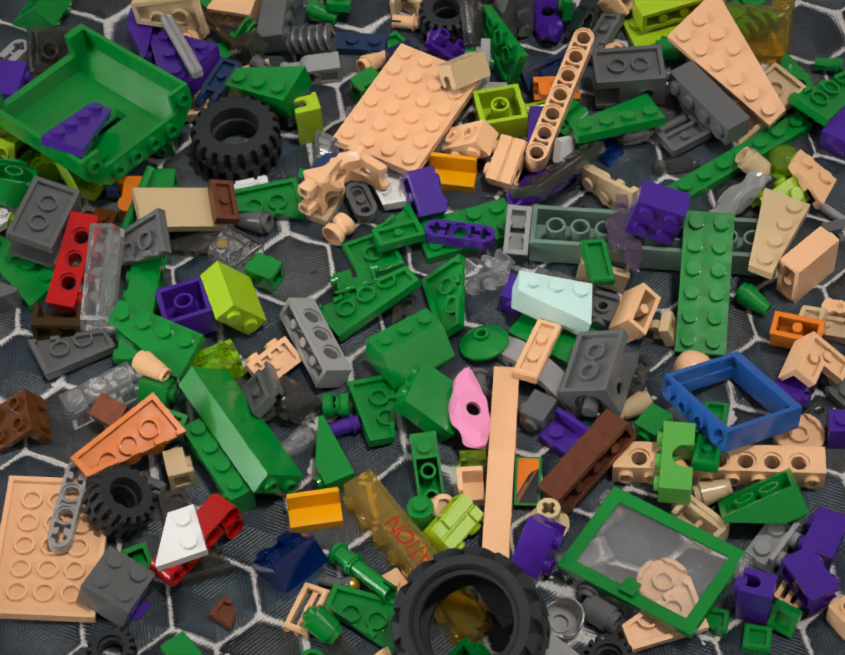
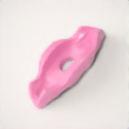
(473, 428)

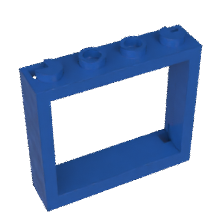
(783, 408)

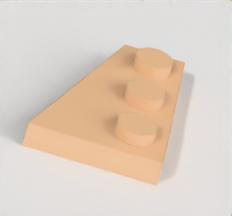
(646, 632)

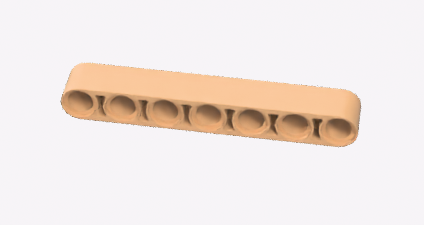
(557, 108)

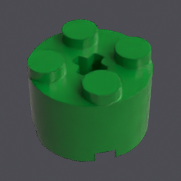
(14, 181)

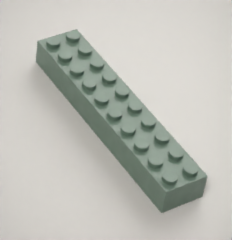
(559, 230)

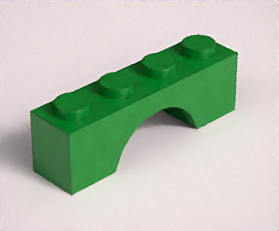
(224, 474)

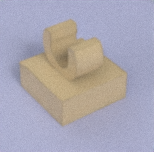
(665, 328)

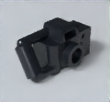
(583, 17)

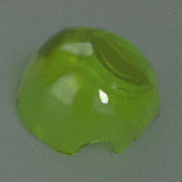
(780, 159)

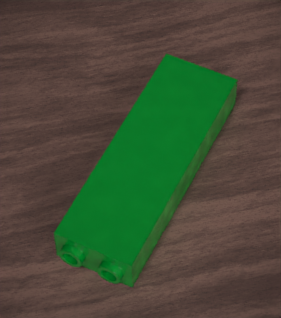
(239, 432)

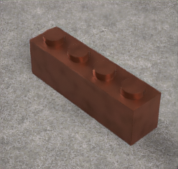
(587, 460)

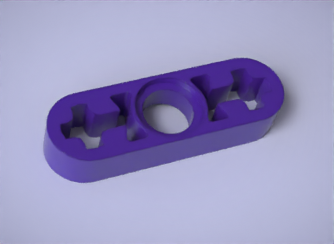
(469, 228)

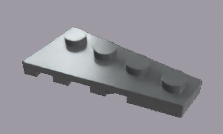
(146, 239)

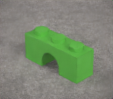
(674, 481)

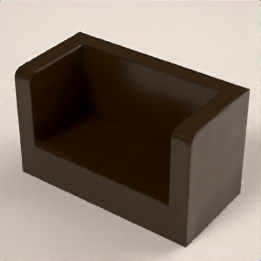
(47, 325)

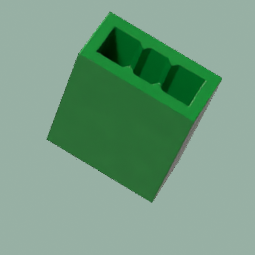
(426, 400)

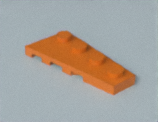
(133, 434)

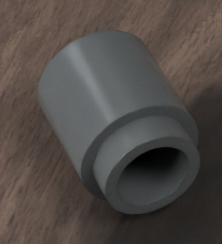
(601, 614)

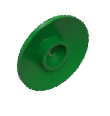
(484, 342)

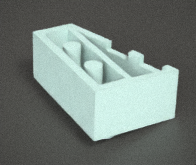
(554, 300)

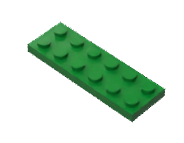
(705, 283)

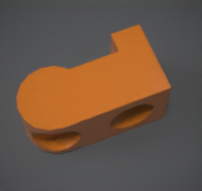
(125, 187)

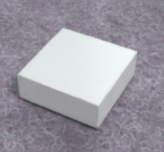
(563, 147)

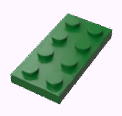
(490, 214)

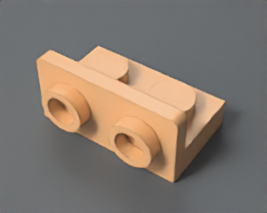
(278, 353)

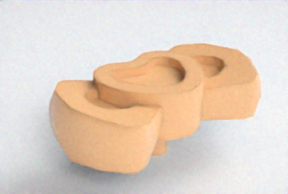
(834, 307)

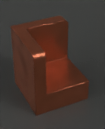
(107, 410)

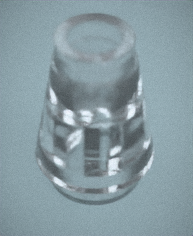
(299, 440)

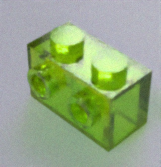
(220, 356)

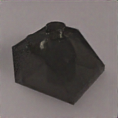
(46, 46)

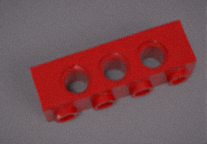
(70, 251)

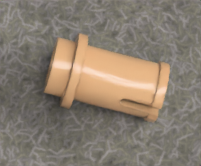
(407, 22)

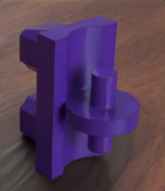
(441, 47)

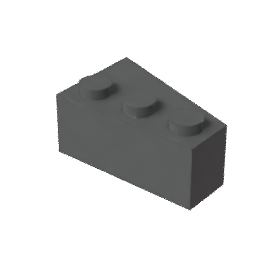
(517, 16)

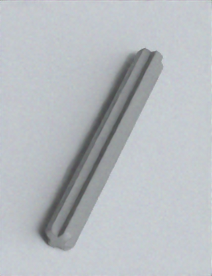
(182, 46)

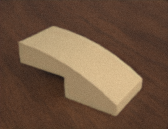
(834, 325)

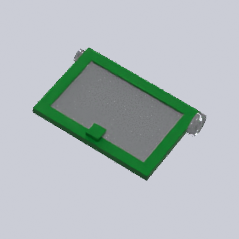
(653, 561)

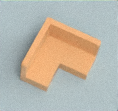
(810, 357)

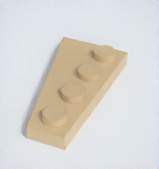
(776, 229)

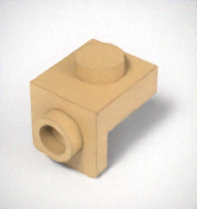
(408, 6)

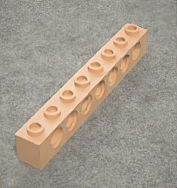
(755, 457)

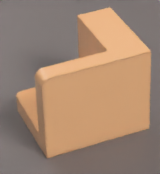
(471, 483)

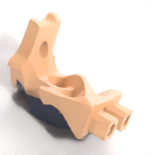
(332, 171)

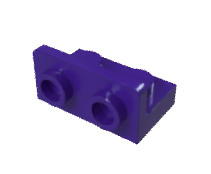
(562, 432)

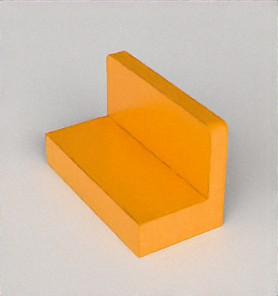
(455, 171)
(314, 510)

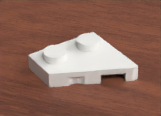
(181, 539)

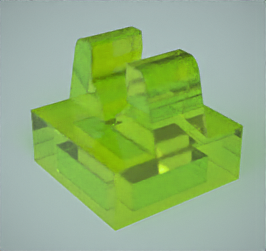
(473, 458)

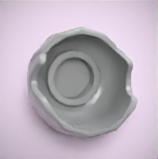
(565, 617)

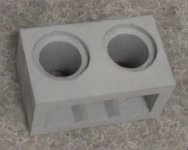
(517, 230)

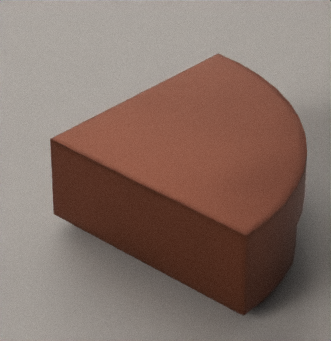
(223, 613)

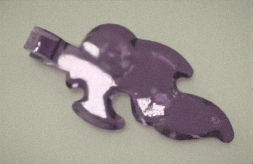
(620, 239)

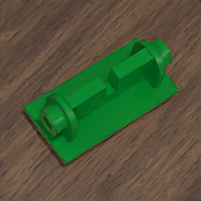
(345, 283)

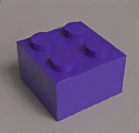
(657, 212)
(187, 306)

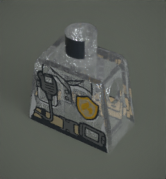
(234, 248)

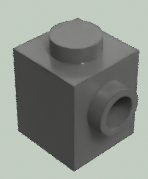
(537, 412)

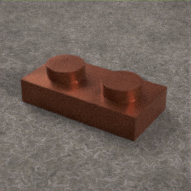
(223, 202)

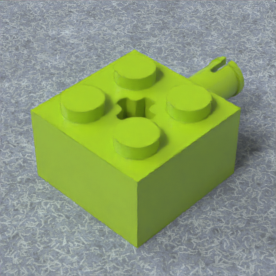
(503, 109)

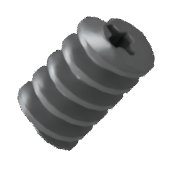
(312, 39)

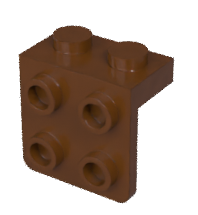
(22, 417)

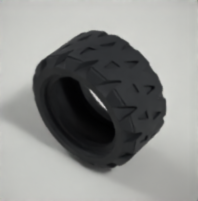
(459, 569)

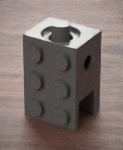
(628, 73)
(42, 221)
(598, 373)

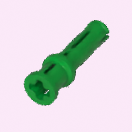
(354, 565)

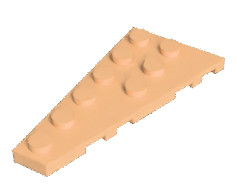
(721, 51)

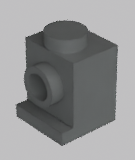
(603, 309)

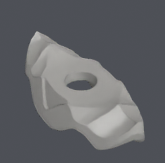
(741, 195)

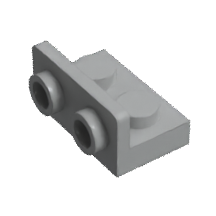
(773, 544)

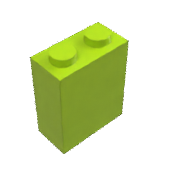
(233, 298)

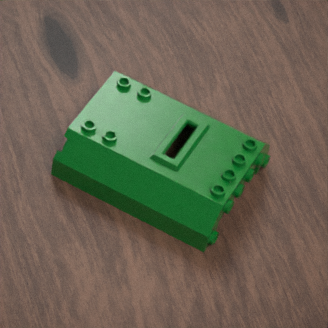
(101, 71)

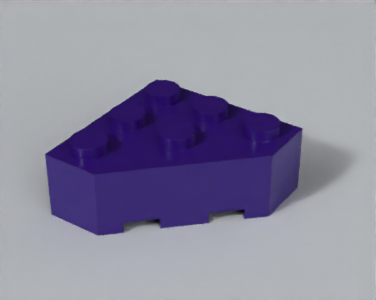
(169, 60)

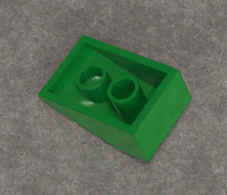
(767, 501)

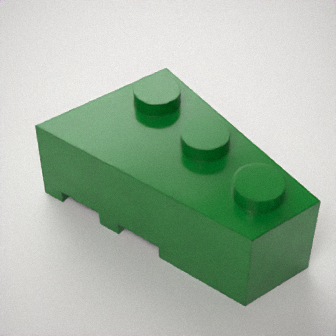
(272, 85)

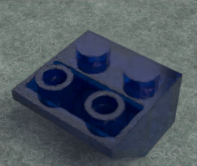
(289, 560)

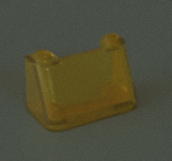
(765, 28)

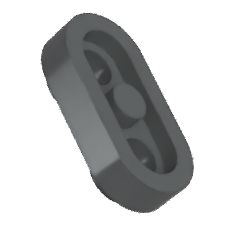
(363, 206)

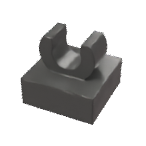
(834, 227)

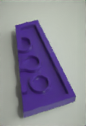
(78, 130)

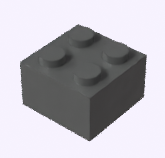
(116, 586)

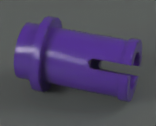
(345, 425)

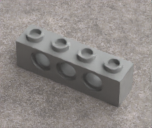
(315, 342)

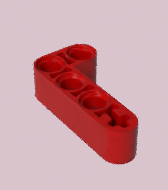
(216, 518)

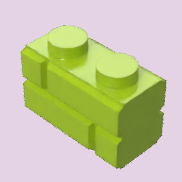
(454, 523)

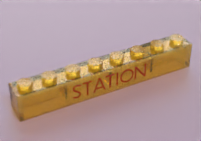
(408, 549)

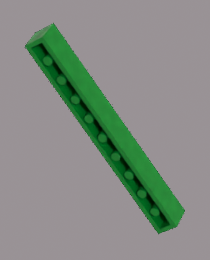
(144, 279)

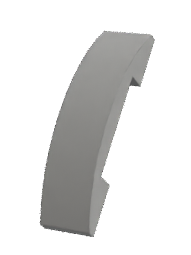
(551, 376)

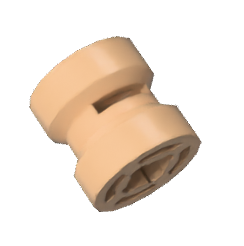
(338, 229)

